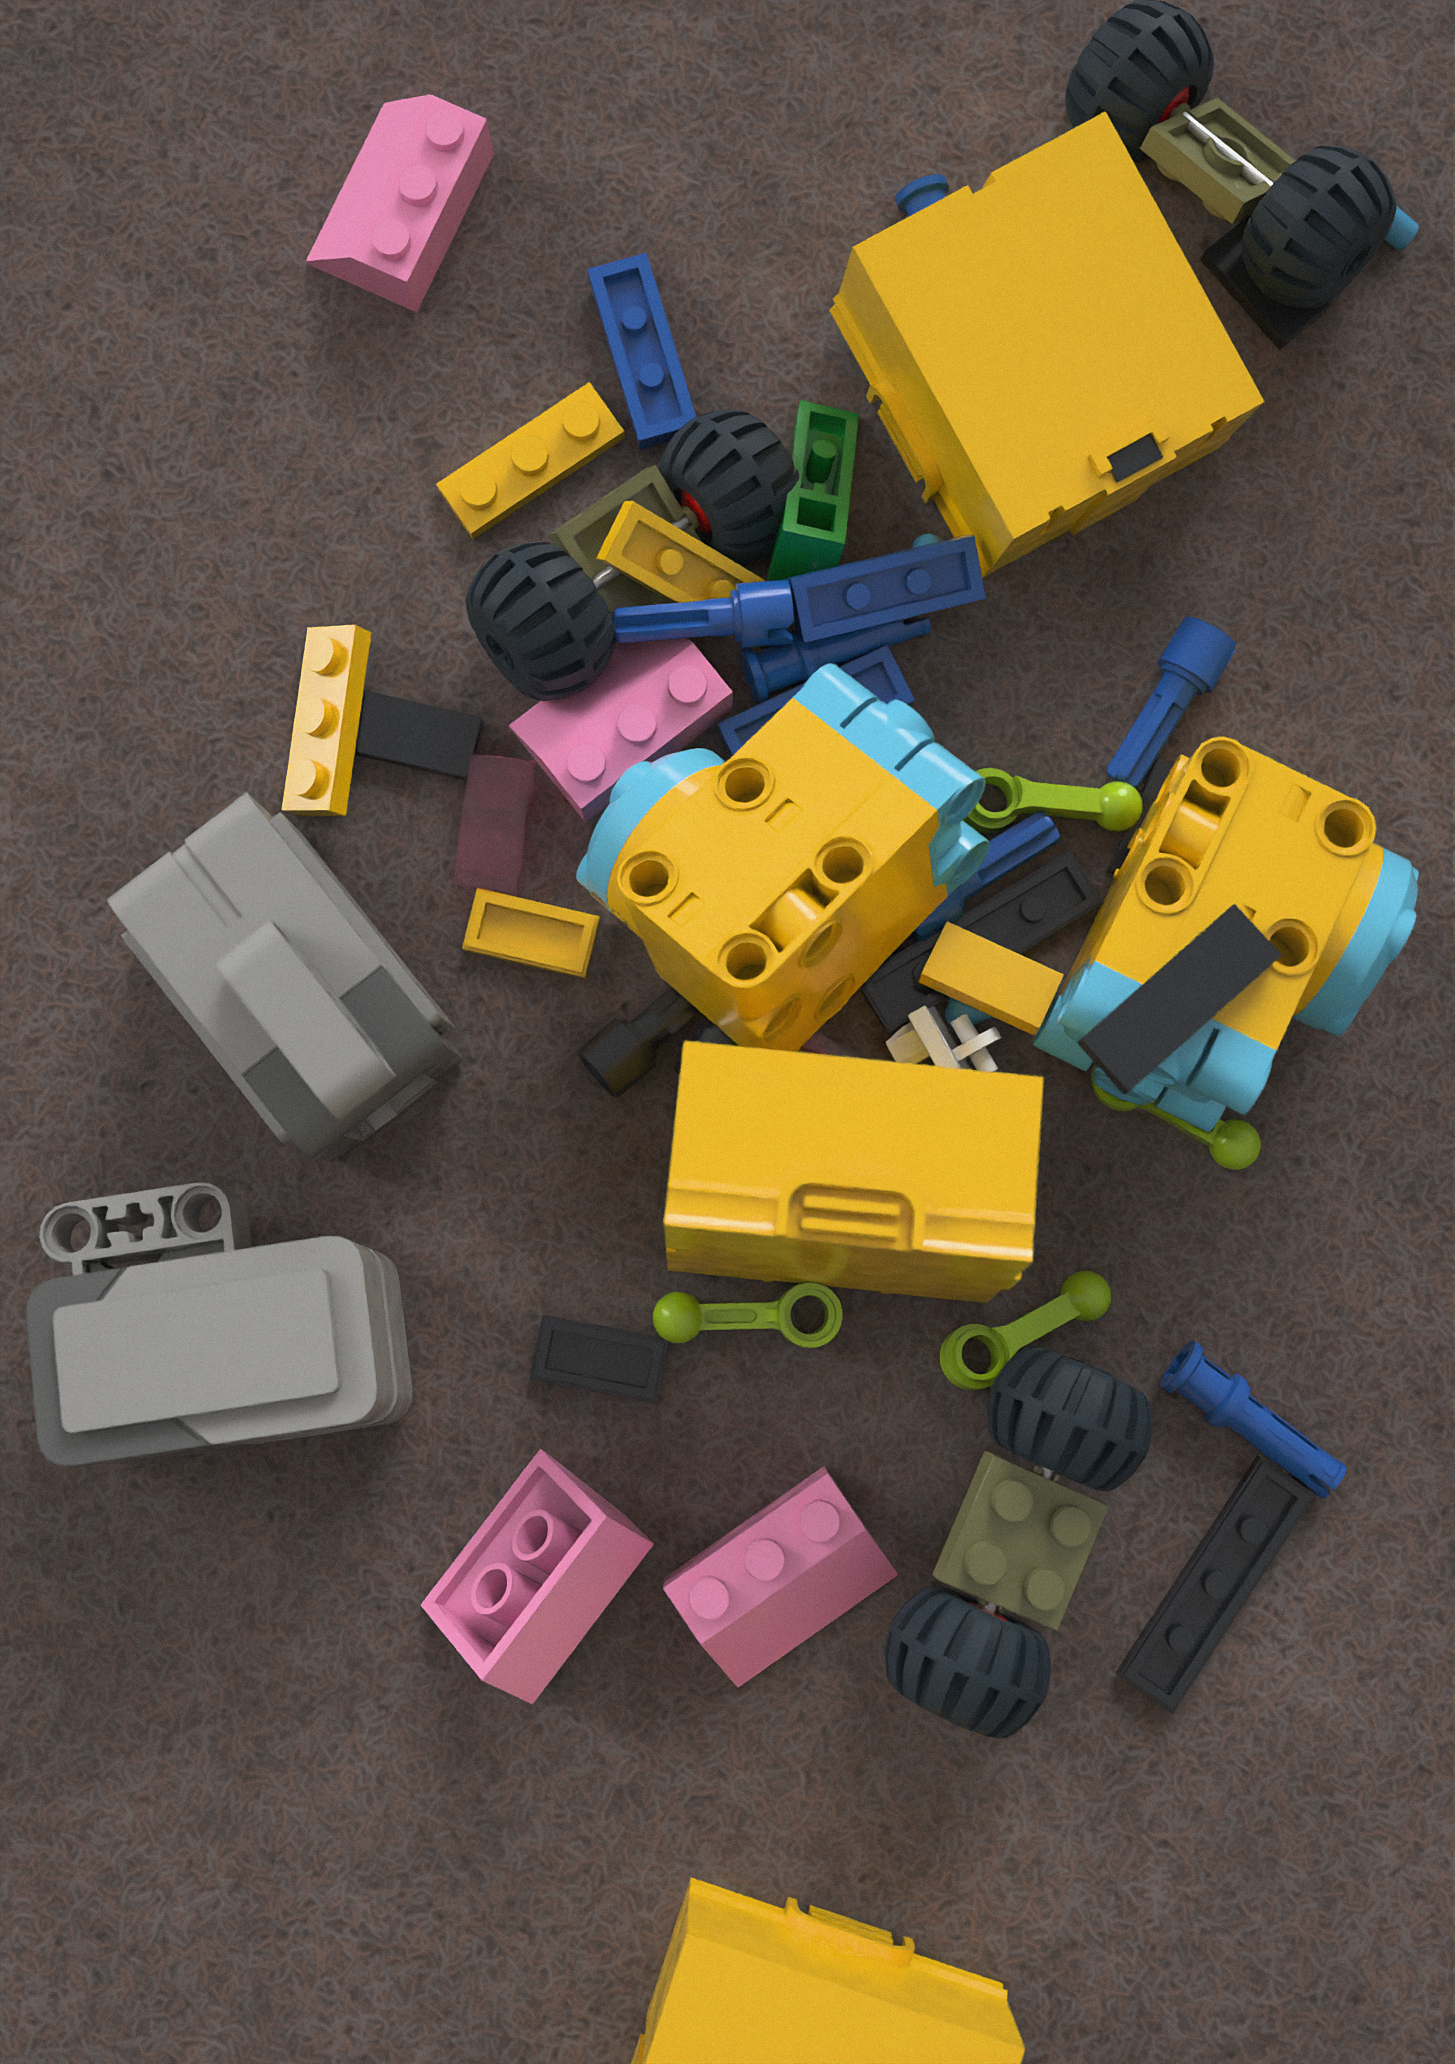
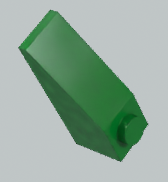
(816, 516)

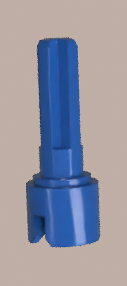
(752, 614)
(1189, 667)
(1005, 855)

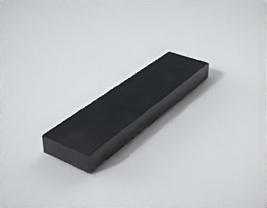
(1013, 919)
(1215, 1584)

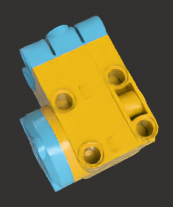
(792, 863)
(1300, 871)

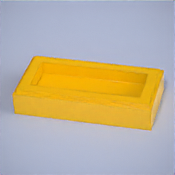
(531, 933)
(991, 978)

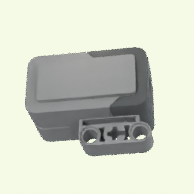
(286, 980)
(211, 1338)

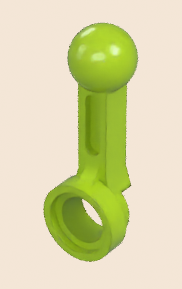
(1113, 806)
(1230, 1142)
(1082, 1297)
(681, 1317)

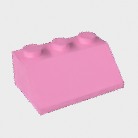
(405, 198)
(637, 710)
(778, 1577)
(535, 1578)

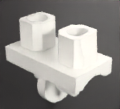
(930, 1037)

